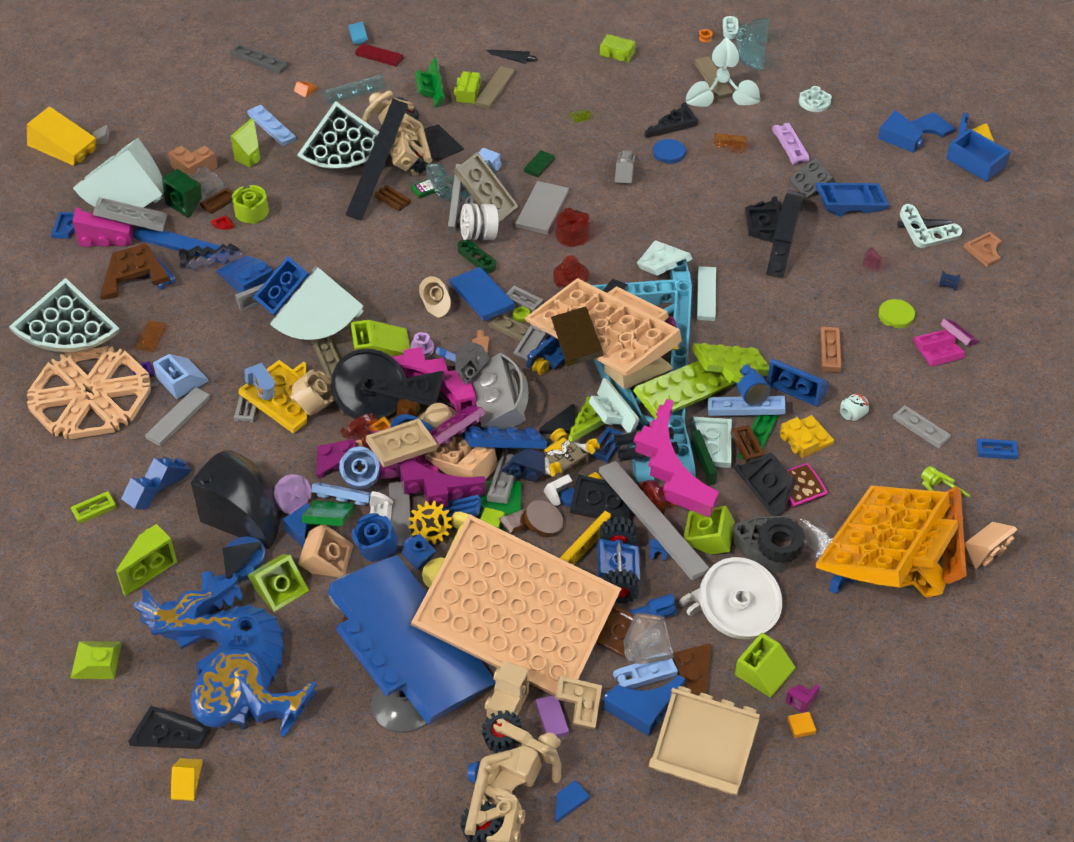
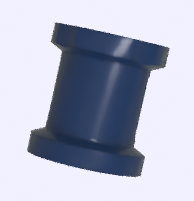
(943, 282)

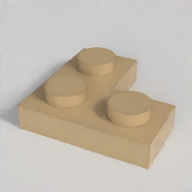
(584, 696)

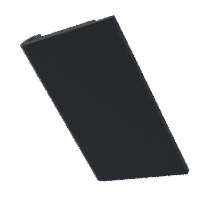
(441, 143)

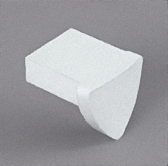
(552, 489)
(381, 504)

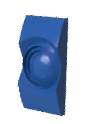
(852, 197)

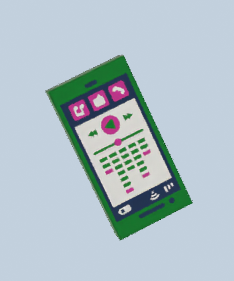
(423, 189)

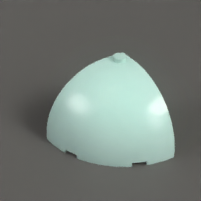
(339, 140)
(125, 178)
(317, 309)
(64, 322)

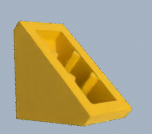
(185, 779)

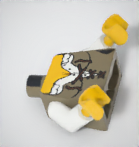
(566, 456)

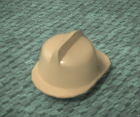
(434, 289)
(437, 414)

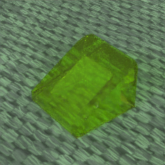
(580, 115)

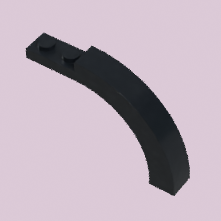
(784, 233)

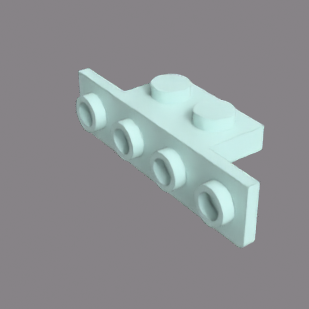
(613, 407)

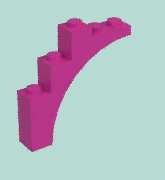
(414, 364)
(680, 484)

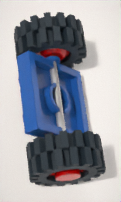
(619, 557)

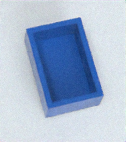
(978, 154)

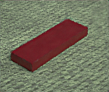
(379, 54)

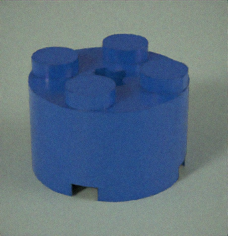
(375, 537)

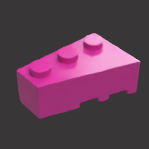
(100, 231)

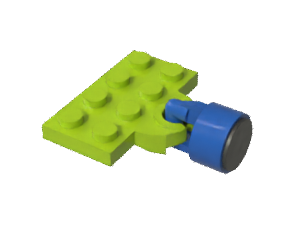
(739, 365)

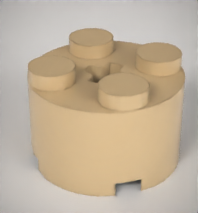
(312, 392)

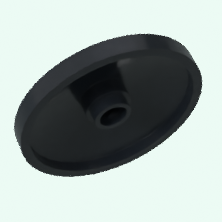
(353, 382)

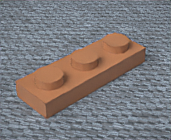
(830, 349)

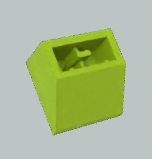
(764, 665)

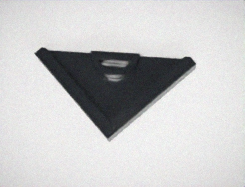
(563, 420)
(238, 556)

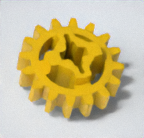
(436, 513)

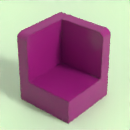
(801, 697)

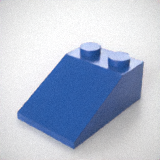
(245, 273)

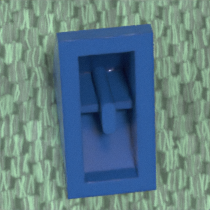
(295, 527)

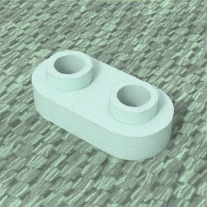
(730, 27)

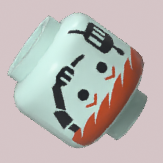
(854, 407)

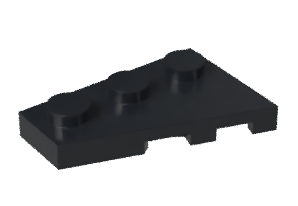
(168, 730)

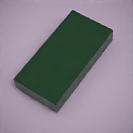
(539, 163)

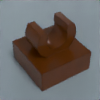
(407, 407)

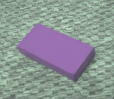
(552, 716)

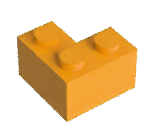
(928, 581)

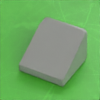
(101, 135)

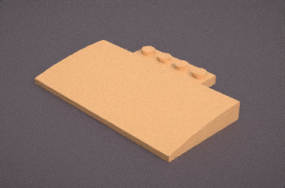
(626, 325)

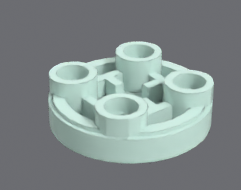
(815, 99)

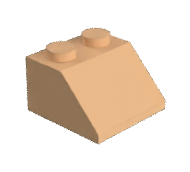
(325, 552)

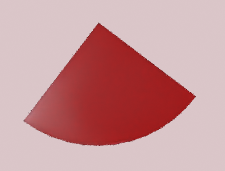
(223, 223)

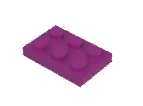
(456, 424)

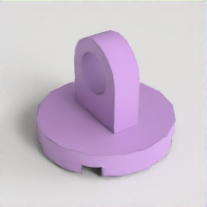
(292, 493)

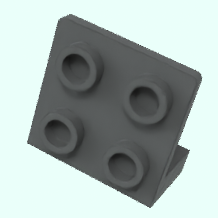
(809, 175)

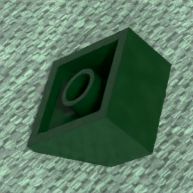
(181, 192)

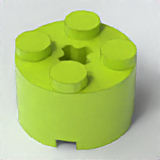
(250, 204)

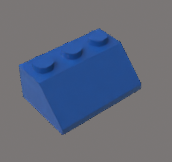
(281, 285)
(797, 382)

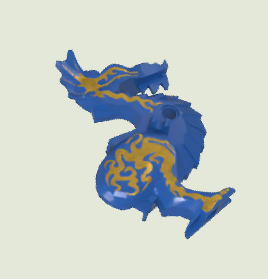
(239, 672)

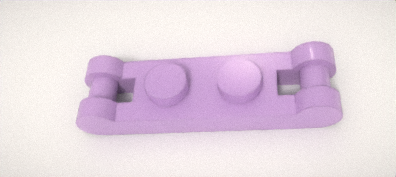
(791, 143)

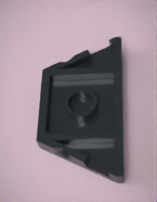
(763, 219)
(768, 481)

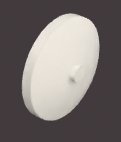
(740, 598)

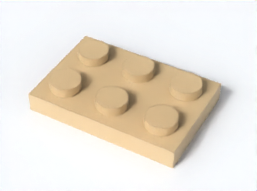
(401, 442)

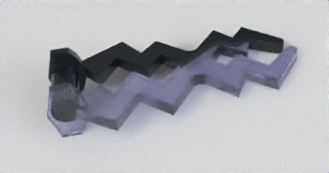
(215, 255)

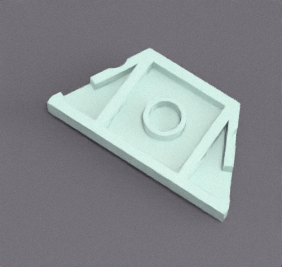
(661, 258)

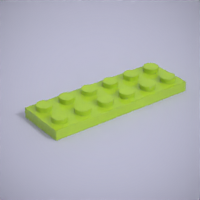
(682, 386)

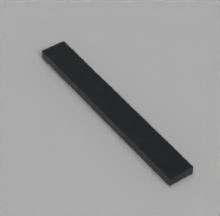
(377, 159)

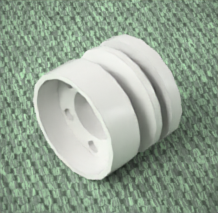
(479, 222)

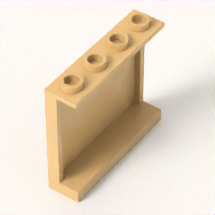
(705, 740)

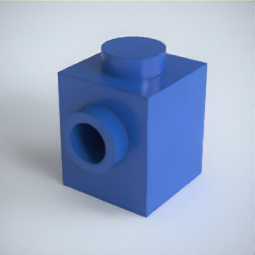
(418, 551)

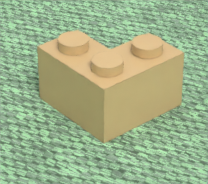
(509, 690)

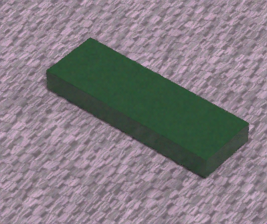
(704, 457)

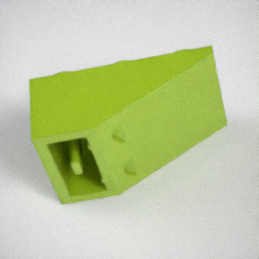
(379, 336)

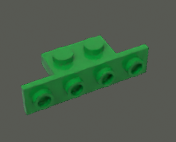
(430, 83)

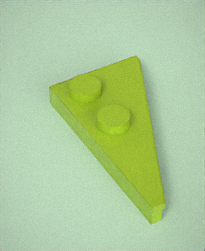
(585, 422)

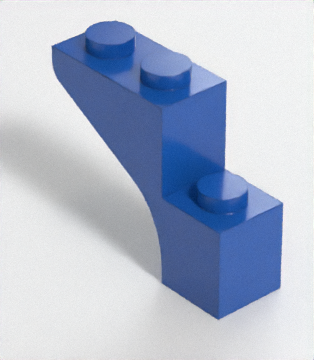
(160, 475)

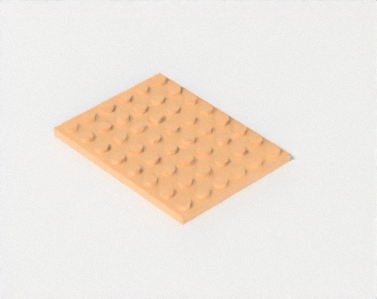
(515, 605)

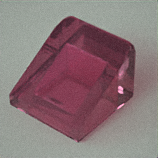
(872, 259)

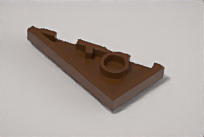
(694, 667)

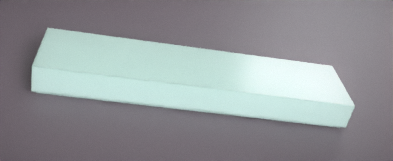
(706, 293)

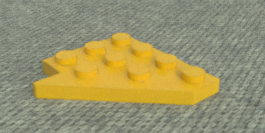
(281, 406)

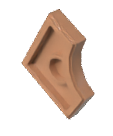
(985, 248)

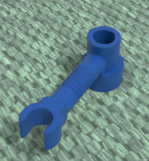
(208, 576)

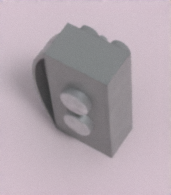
(500, 394)

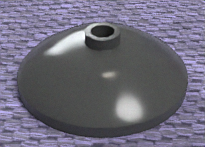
(396, 712)

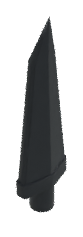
(518, 56)
(929, 223)

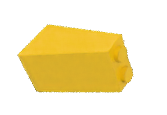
(59, 137)

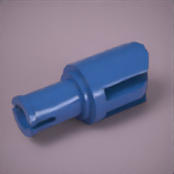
(660, 606)

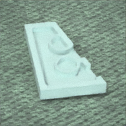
(717, 438)

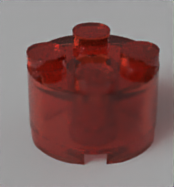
(572, 227)

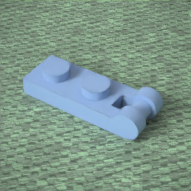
(645, 673)

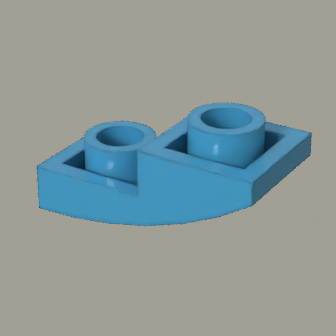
(358, 33)

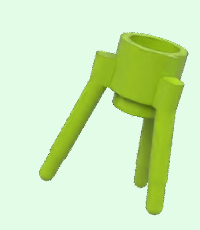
(934, 477)

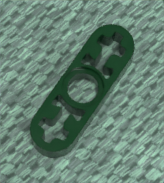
(475, 250)

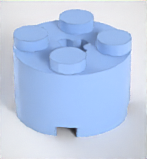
(349, 465)

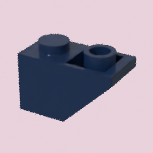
(527, 465)

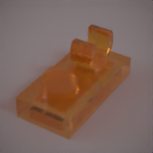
(724, 140)

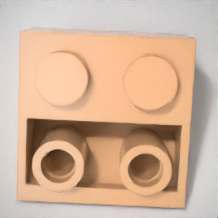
(988, 543)

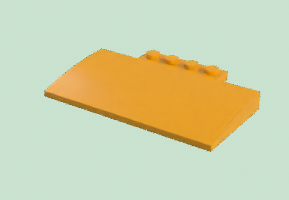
(890, 535)

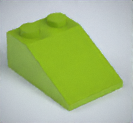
(146, 559)

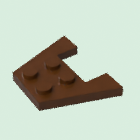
(132, 264)

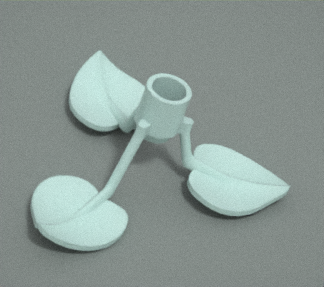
(724, 55)

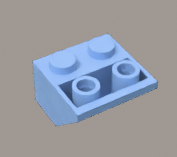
(178, 375)

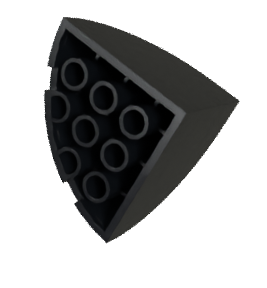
(237, 498)

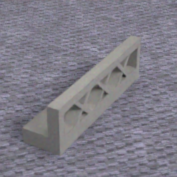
(456, 205)

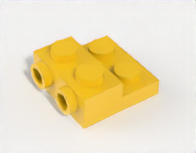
(805, 436)

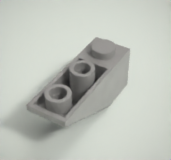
(625, 167)

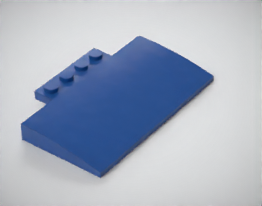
(397, 655)

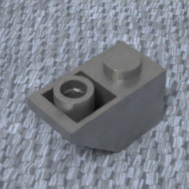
(470, 361)

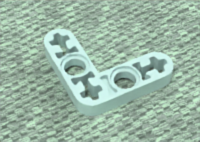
(927, 235)

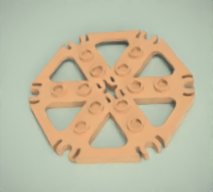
(77, 398)

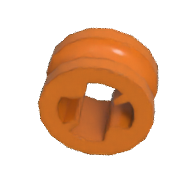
(705, 35)

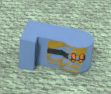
(262, 381)

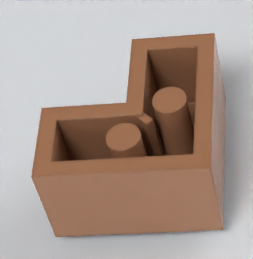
(189, 162)

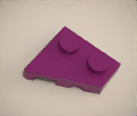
(330, 455)

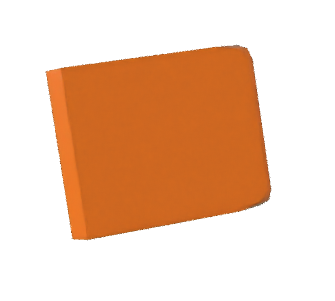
(304, 88)

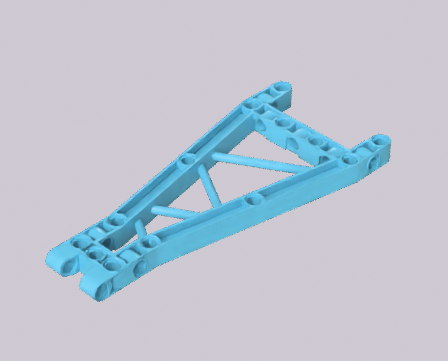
(678, 292)

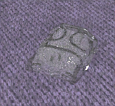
(209, 182)

